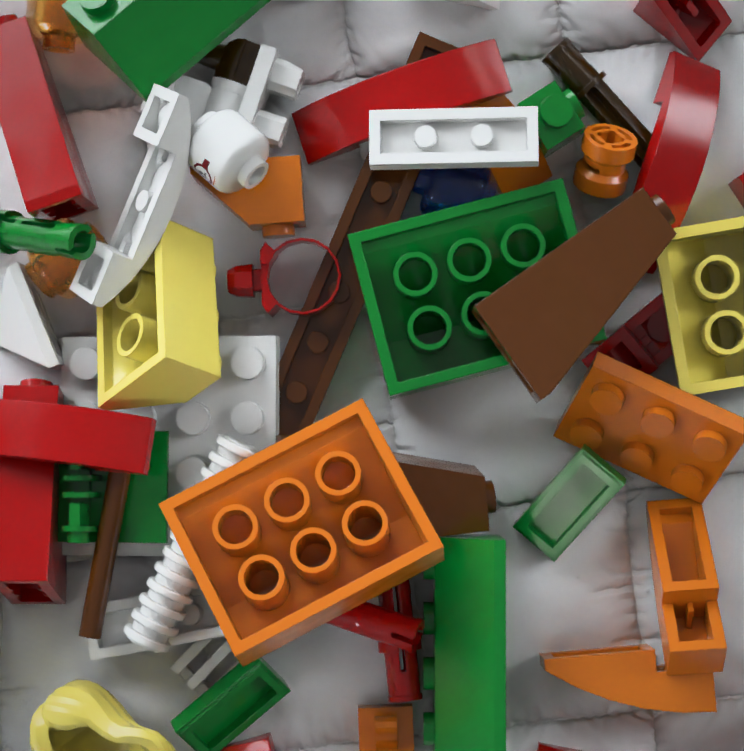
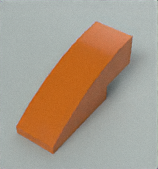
(685, 587)
(632, 678)

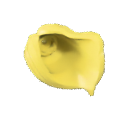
(89, 719)

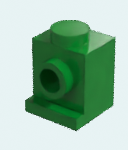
(557, 117)

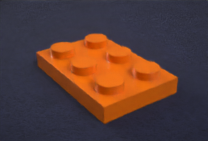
(651, 428)

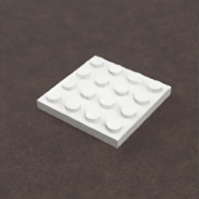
(237, 404)

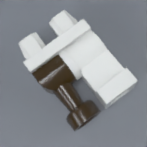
(243, 83)

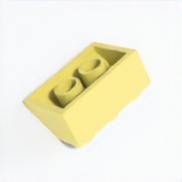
(705, 304)
(162, 328)

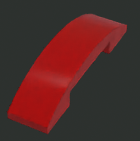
(440, 81)
(681, 134)
(76, 436)

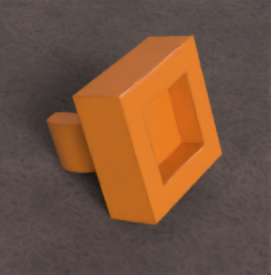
(386, 727)

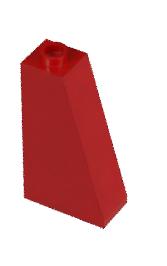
(38, 129)
(29, 492)

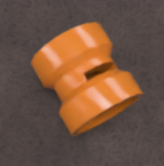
(604, 162)

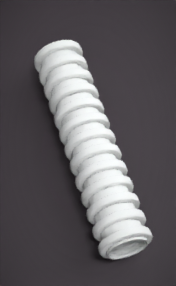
(174, 578)

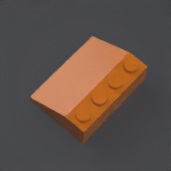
(302, 532)

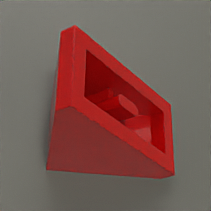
(686, 23)

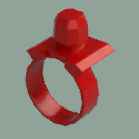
(246, 281)

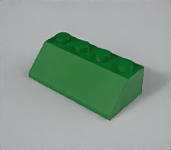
(155, 38)
(467, 645)

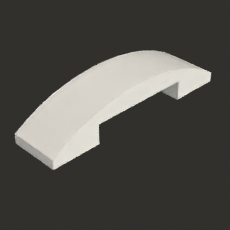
(151, 202)

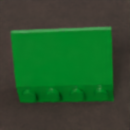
(435, 267)

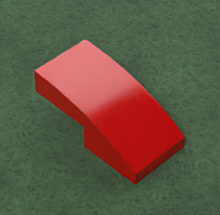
(640, 341)

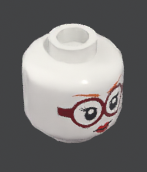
(228, 151)

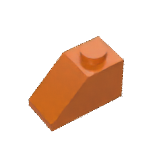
(273, 204)

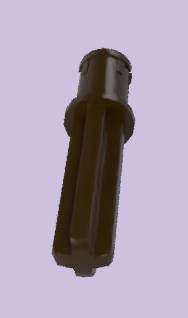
(594, 93)

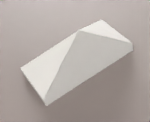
(25, 322)

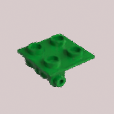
(83, 495)

